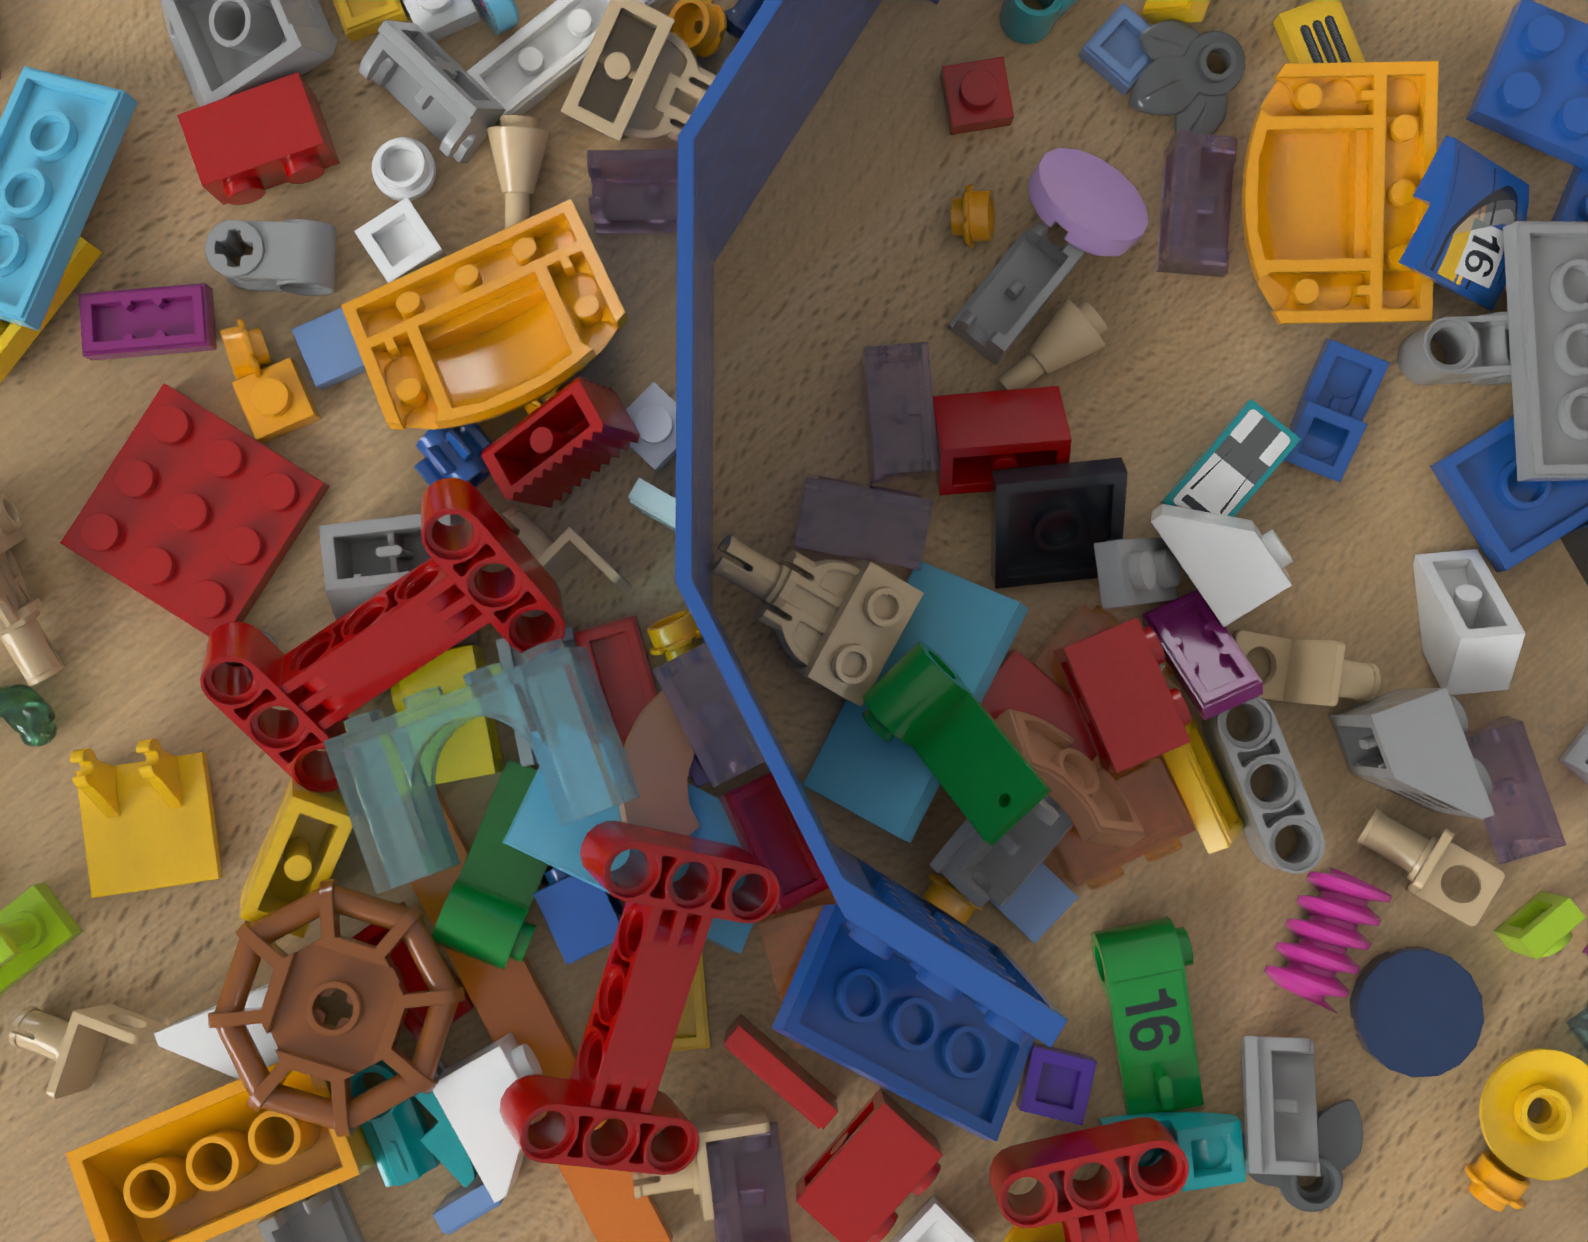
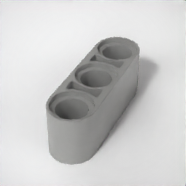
(1286, 802)

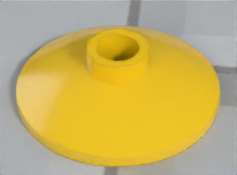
(1554, 1141)

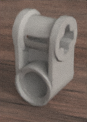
(286, 255)
(1473, 349)

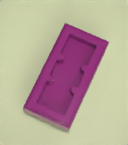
(147, 321)
(1203, 655)

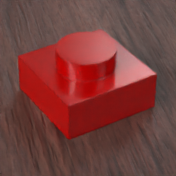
(976, 95)

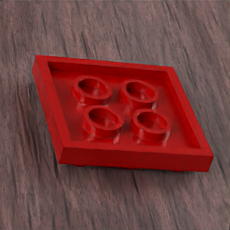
(194, 513)

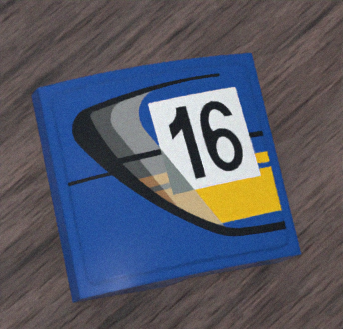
(1462, 229)

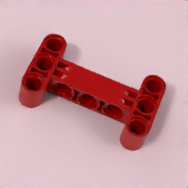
(383, 636)
(638, 1003)
(1093, 1207)

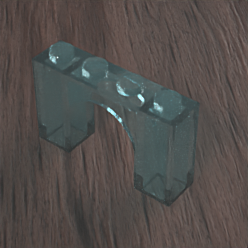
(392, 761)

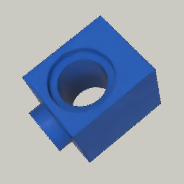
(578, 914)

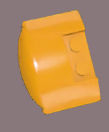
(1335, 190)
(487, 324)

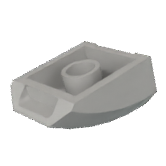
(245, 42)

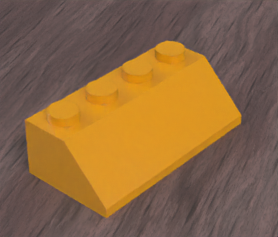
(210, 1166)

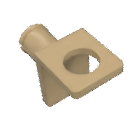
(563, 553)
(1311, 670)
(1428, 861)
(78, 1042)
(696, 1175)

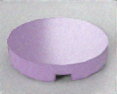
(1088, 201)

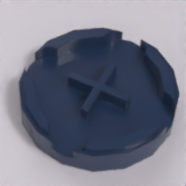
(1417, 1011)

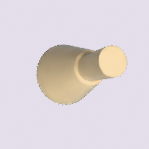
(518, 157)
(1067, 338)

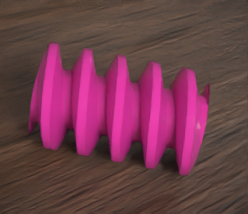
(1326, 936)

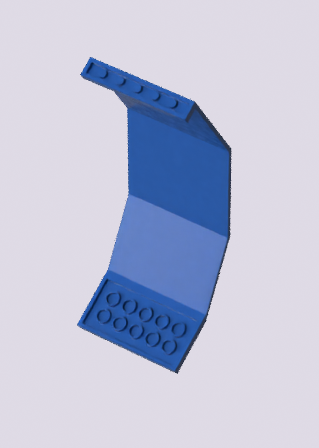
(722, 166)

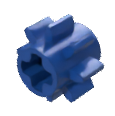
(453, 454)

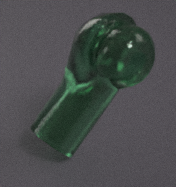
(28, 714)

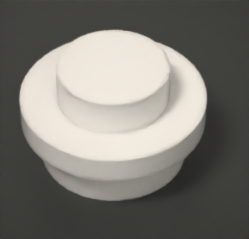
(403, 169)

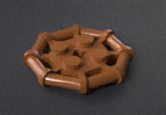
(300, 1025)

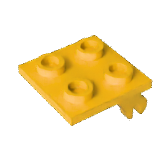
(147, 820)

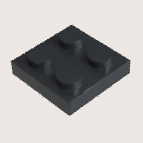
(1051, 519)

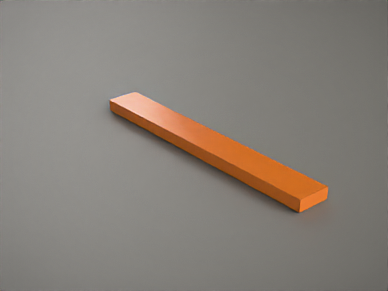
(518, 1004)

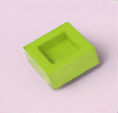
(1540, 925)

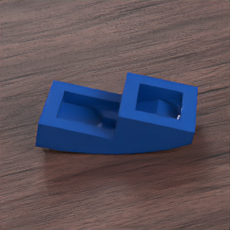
(1334, 408)

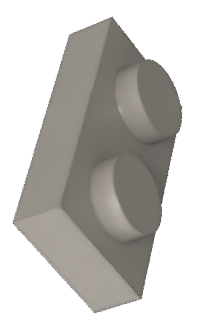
(1136, 572)

